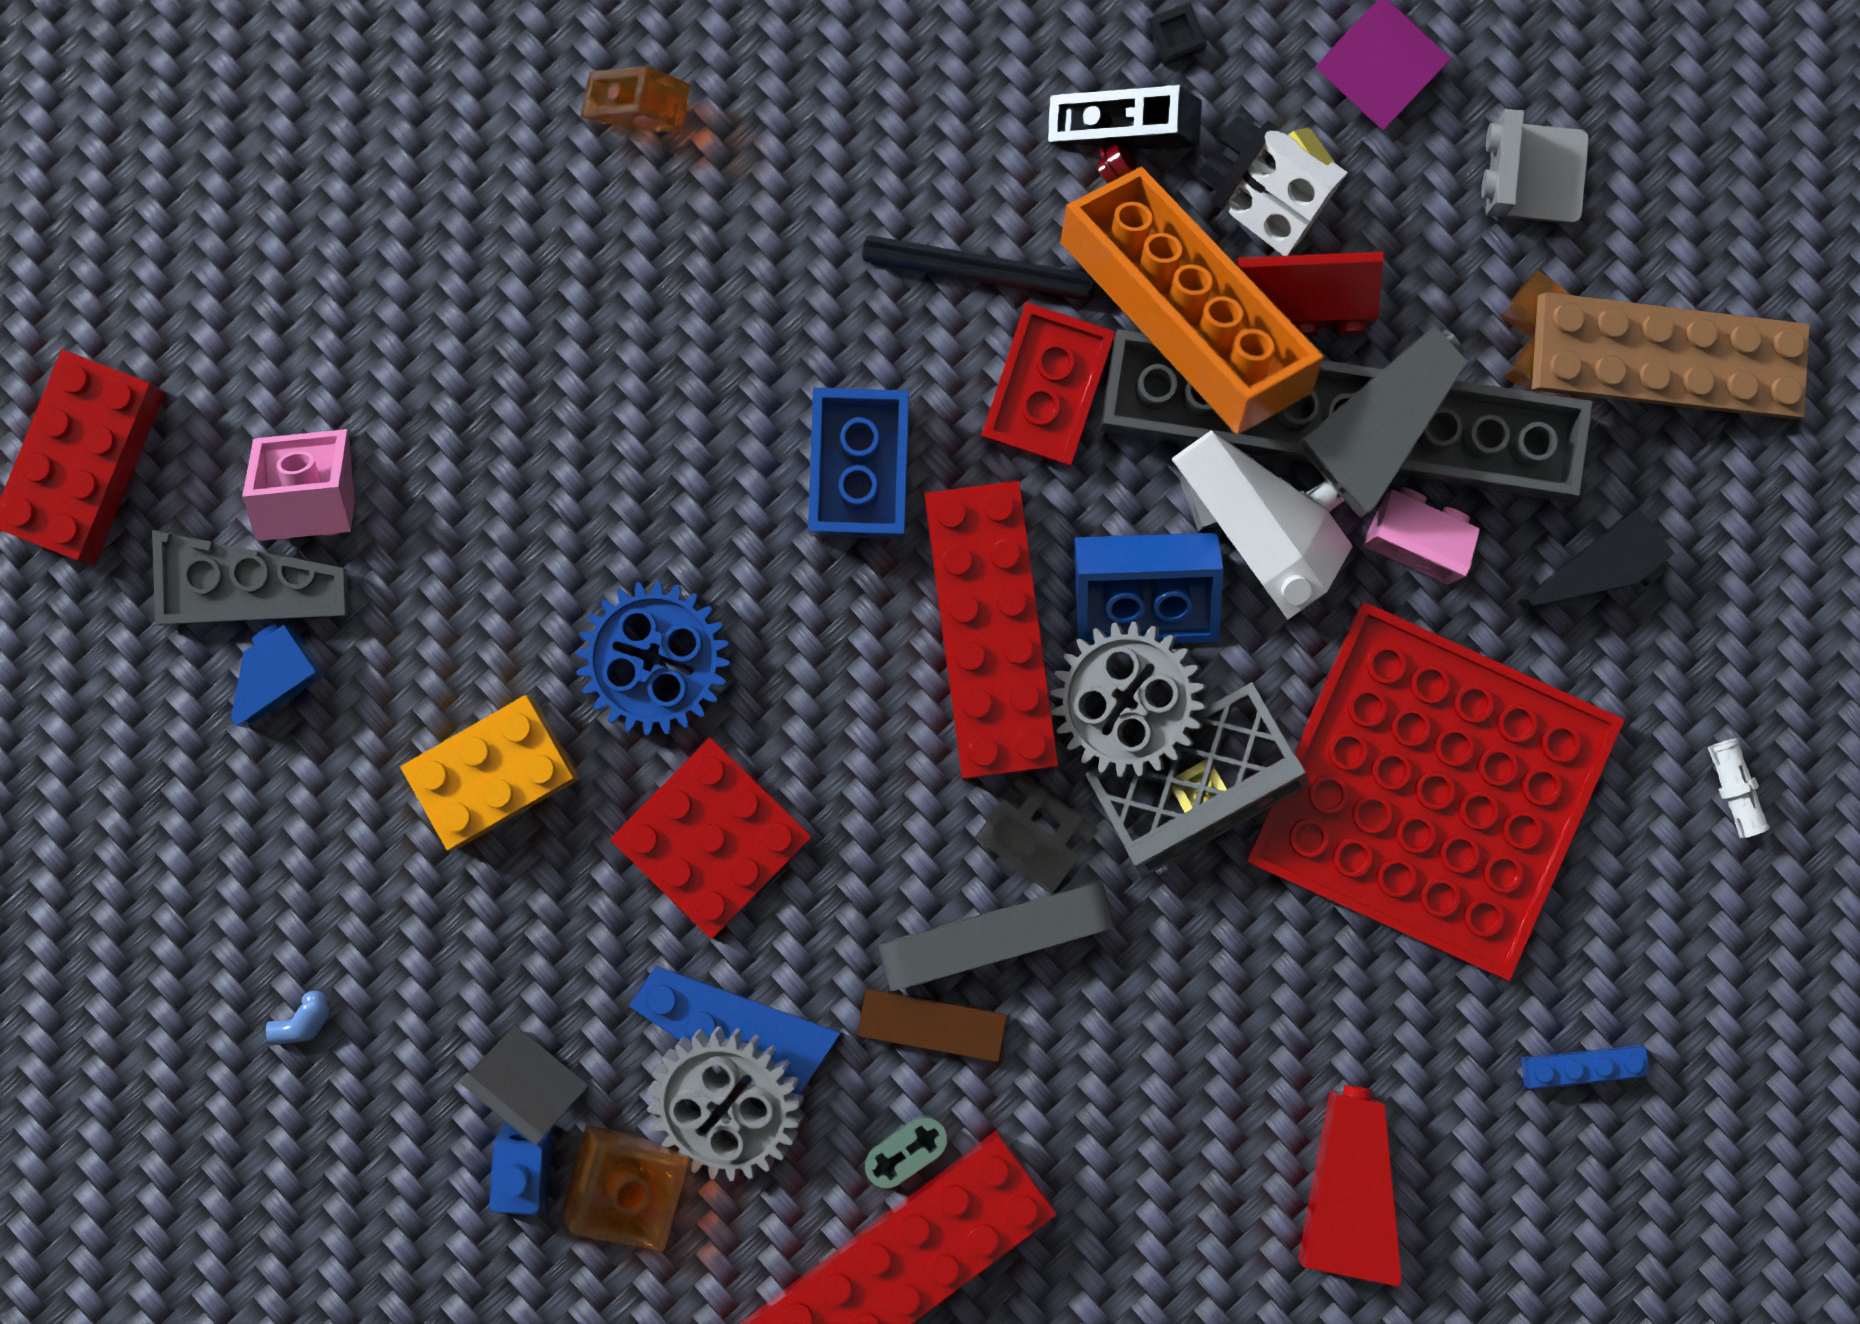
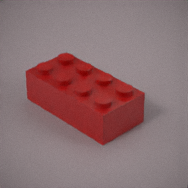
(78, 457)

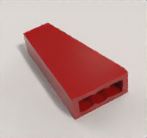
(1351, 1196)

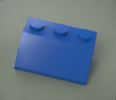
(1149, 581)

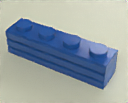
(1585, 1067)

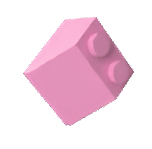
(300, 485)
(1422, 536)

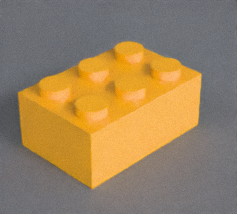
(490, 772)

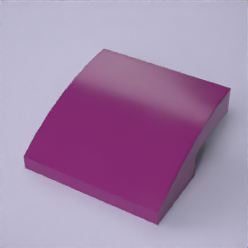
(1383, 63)

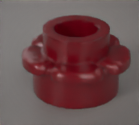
(1115, 162)

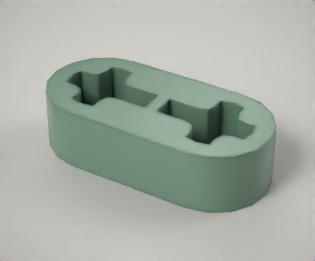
(913, 1160)

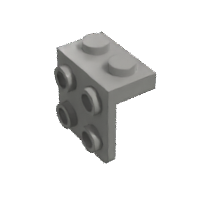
(1534, 170)

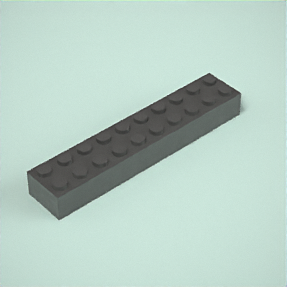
(1474, 440)

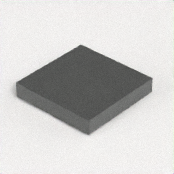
(524, 1085)

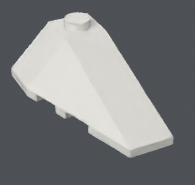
(1275, 528)

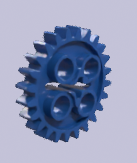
(639, 698)

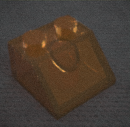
(623, 1189)

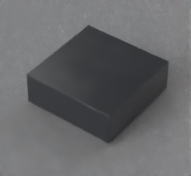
(1176, 33)

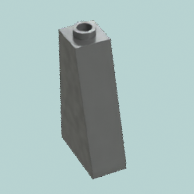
(1377, 427)

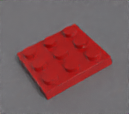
(710, 838)

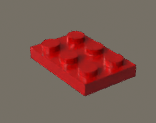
(1047, 384)

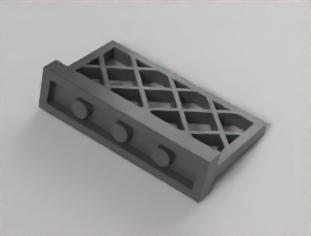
(1225, 808)

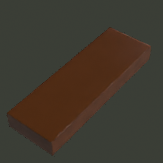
(932, 1024)

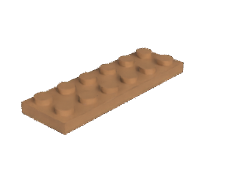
(1670, 356)

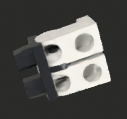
(1272, 184)

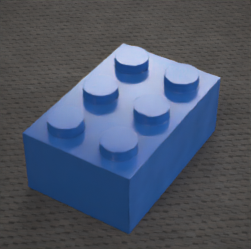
(858, 463)

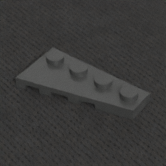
(227, 584)

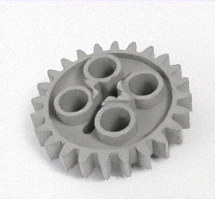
(1094, 673)
(759, 1132)

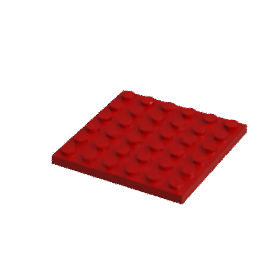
(1436, 791)

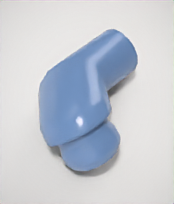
(304, 1024)

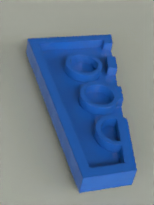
(687, 1005)

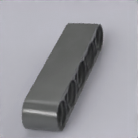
(996, 935)

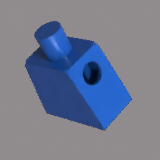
(520, 1174)

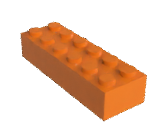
(1190, 300)

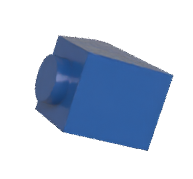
(272, 674)

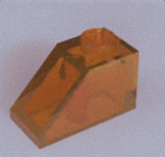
(636, 99)

